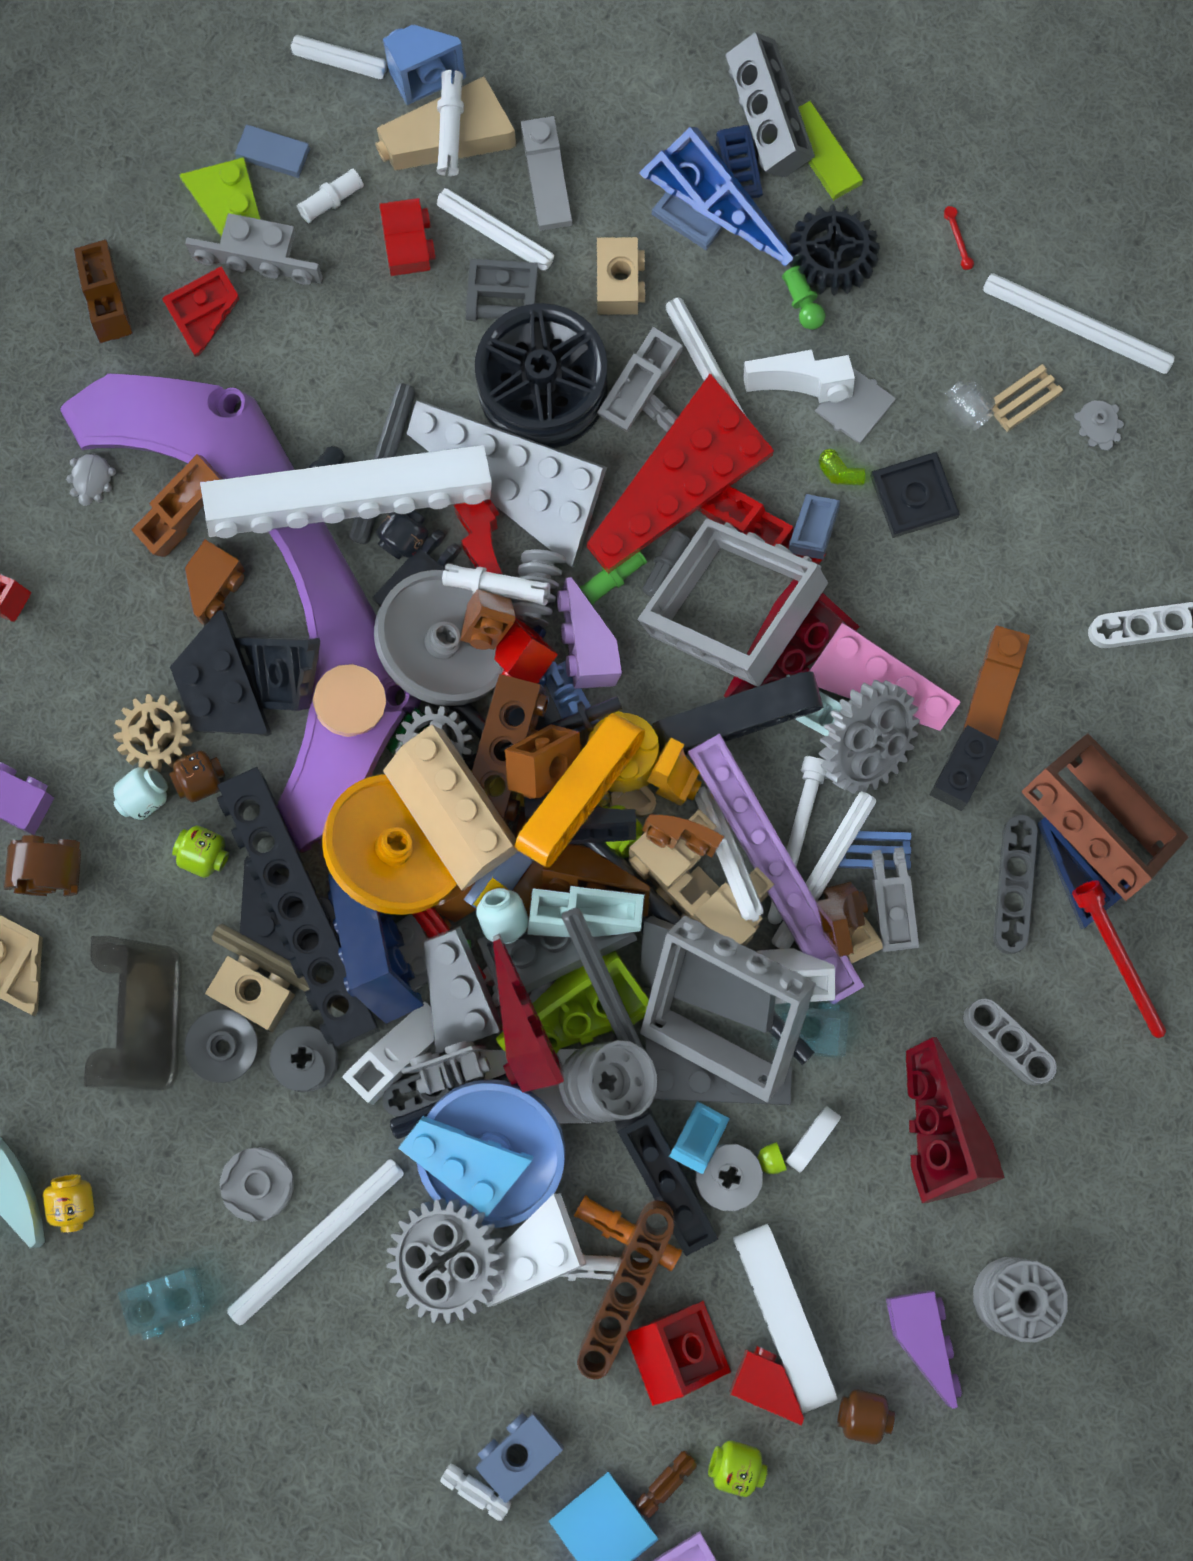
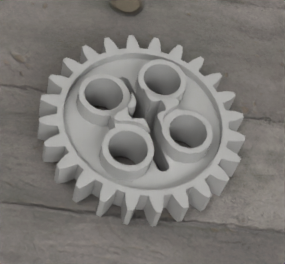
(869, 736)
(463, 1289)

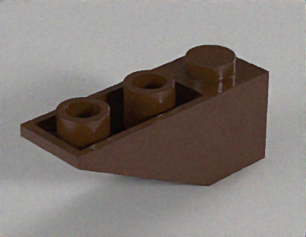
(587, 869)

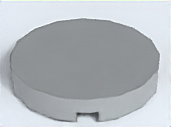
(267, 1189)

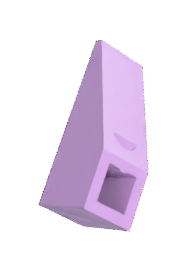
(592, 646)

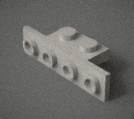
(255, 246)

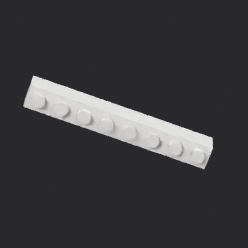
(346, 491)

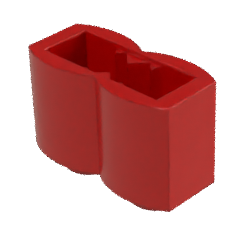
(405, 236)

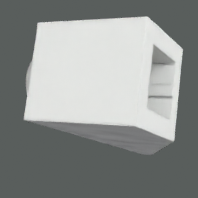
(385, 1060)

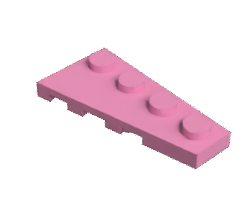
(855, 660)

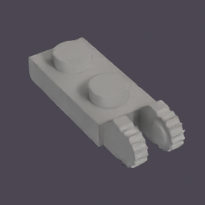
(894, 904)

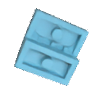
(603, 1524)

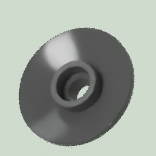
(203, 1042)

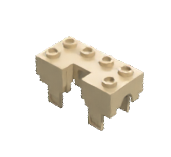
(696, 892)

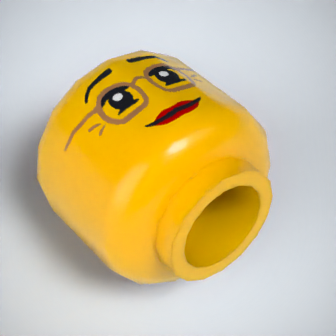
(68, 1202)

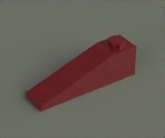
(804, 645)
(527, 1045)
(951, 1138)

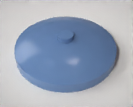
(519, 1123)

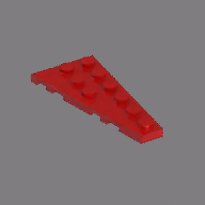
(693, 463)

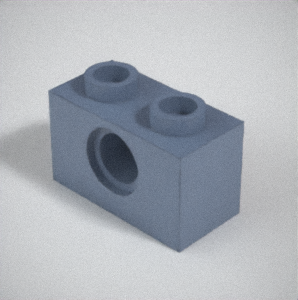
(507, 1476)

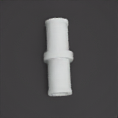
(330, 195)

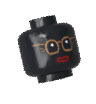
(402, 534)

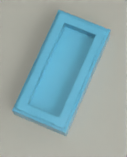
(699, 1137)

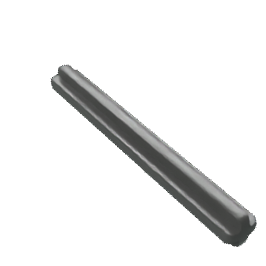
(387, 448)
(599, 976)

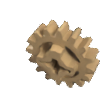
(168, 732)

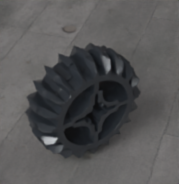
(859, 245)

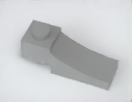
(546, 173)
(640, 379)

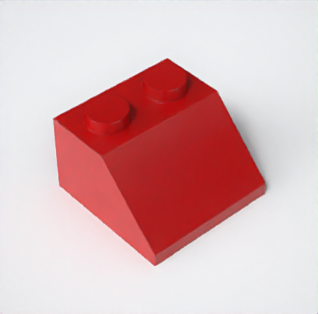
(678, 1353)

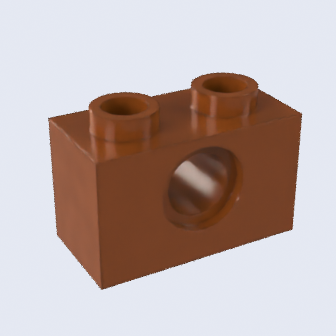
(541, 760)

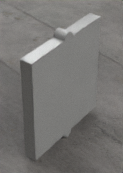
(859, 413)

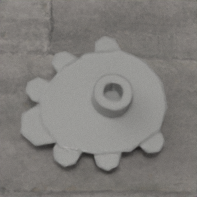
(1100, 423)
(90, 478)

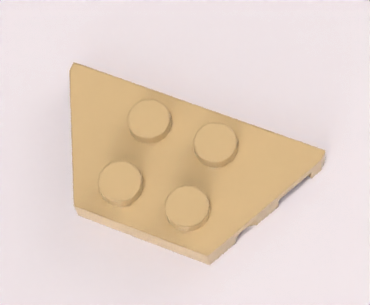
(20, 966)

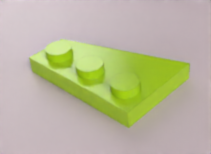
(222, 191)

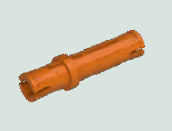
(620, 1229)

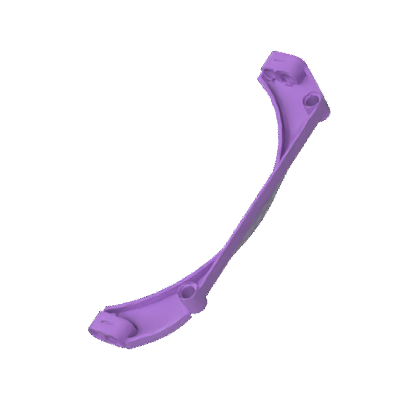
(183, 421)

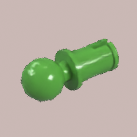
(811, 314)

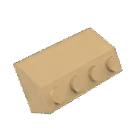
(450, 806)

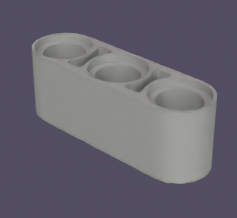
(1026, 1048)

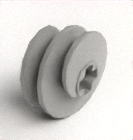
(736, 1195)

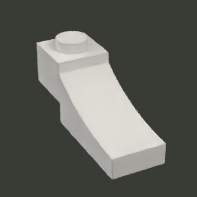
(799, 372)

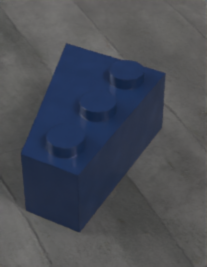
(1075, 870)

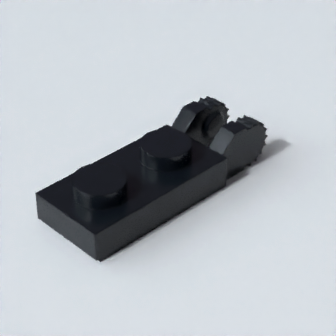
(420, 562)

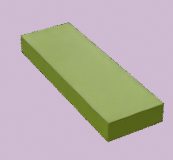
(830, 160)

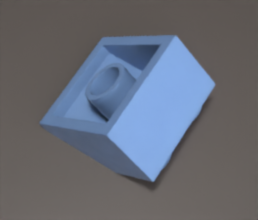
(419, 57)

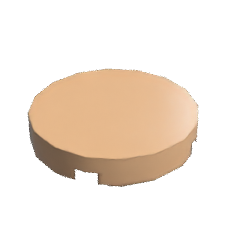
(349, 700)

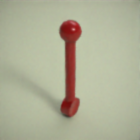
(950, 214)

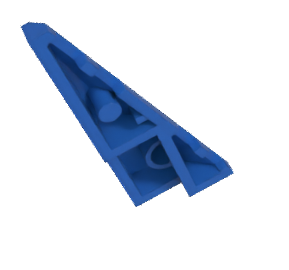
(702, 180)

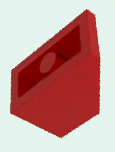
(524, 653)
(766, 1385)

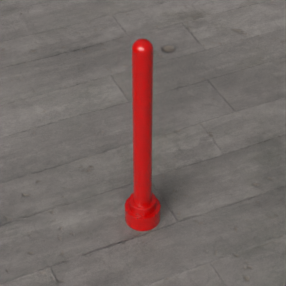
(1091, 898)

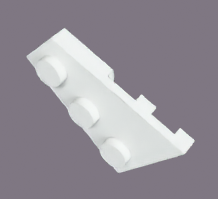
(538, 1252)

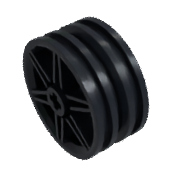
(537, 328)

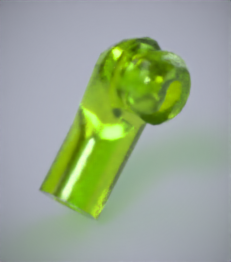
(837, 471)

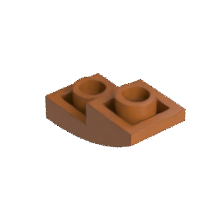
(668, 830)

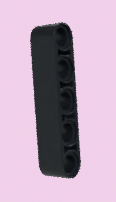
(743, 712)

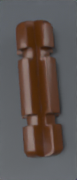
(665, 1484)

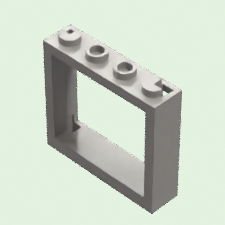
(688, 570)
(702, 1045)

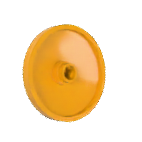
(382, 852)

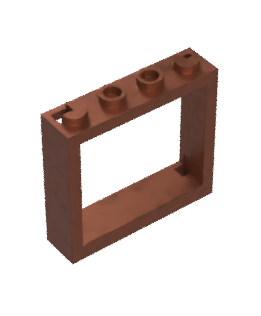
(1089, 832)

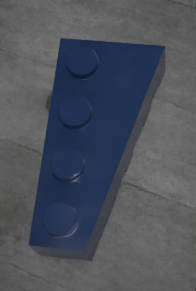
(372, 957)

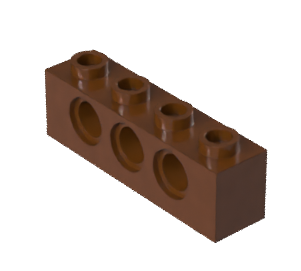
(508, 695)

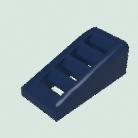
(736, 142)

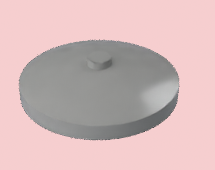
(421, 643)

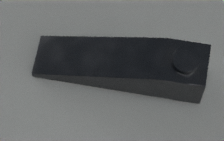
(666, 1180)

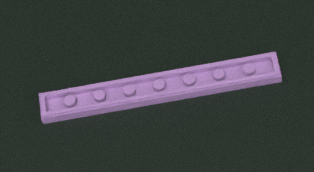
(770, 856)

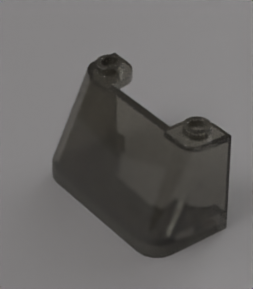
(146, 1016)

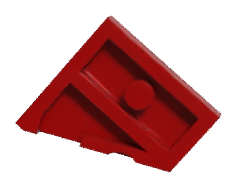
(202, 307)

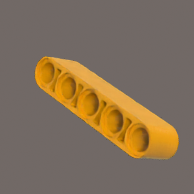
(579, 790)

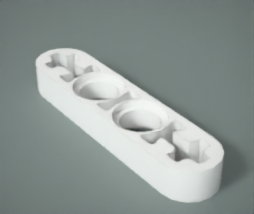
(1153, 616)

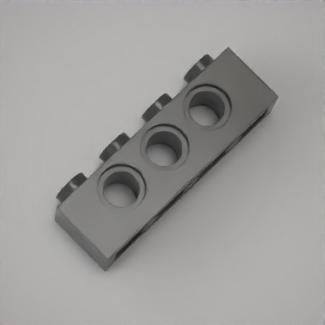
(769, 105)

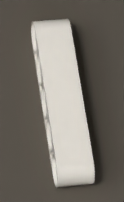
(785, 1318)

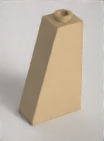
(414, 137)

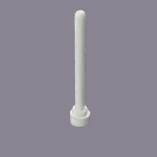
(813, 776)

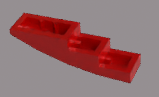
(749, 516)

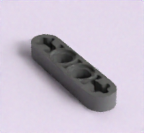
(1021, 885)

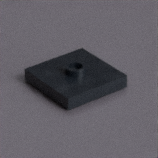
(914, 494)

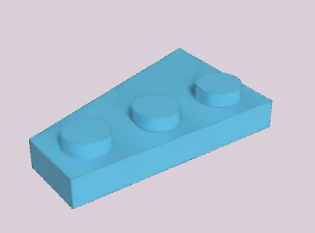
(467, 1165)

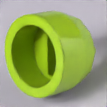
(771, 1159)

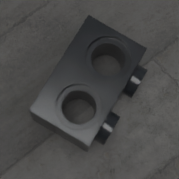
(964, 768)

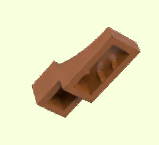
(175, 508)
(996, 680)

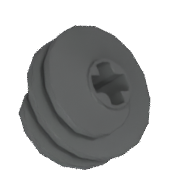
(316, 1072)

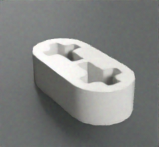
(813, 1139)

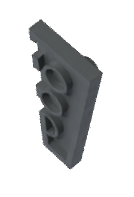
(687, 1081)

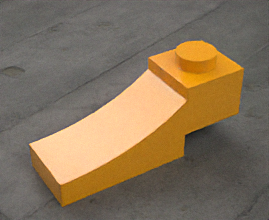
(675, 774)

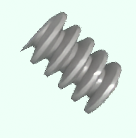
(537, 567)

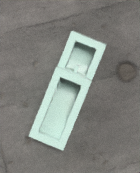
(603, 911)
(18, 1199)

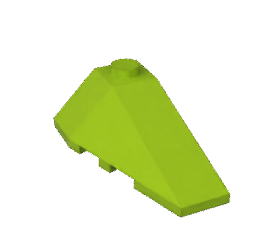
(573, 1010)

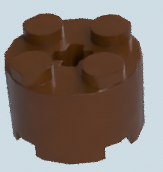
(42, 867)

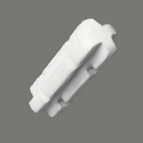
(475, 1492)

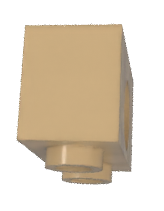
(616, 257)
(229, 990)

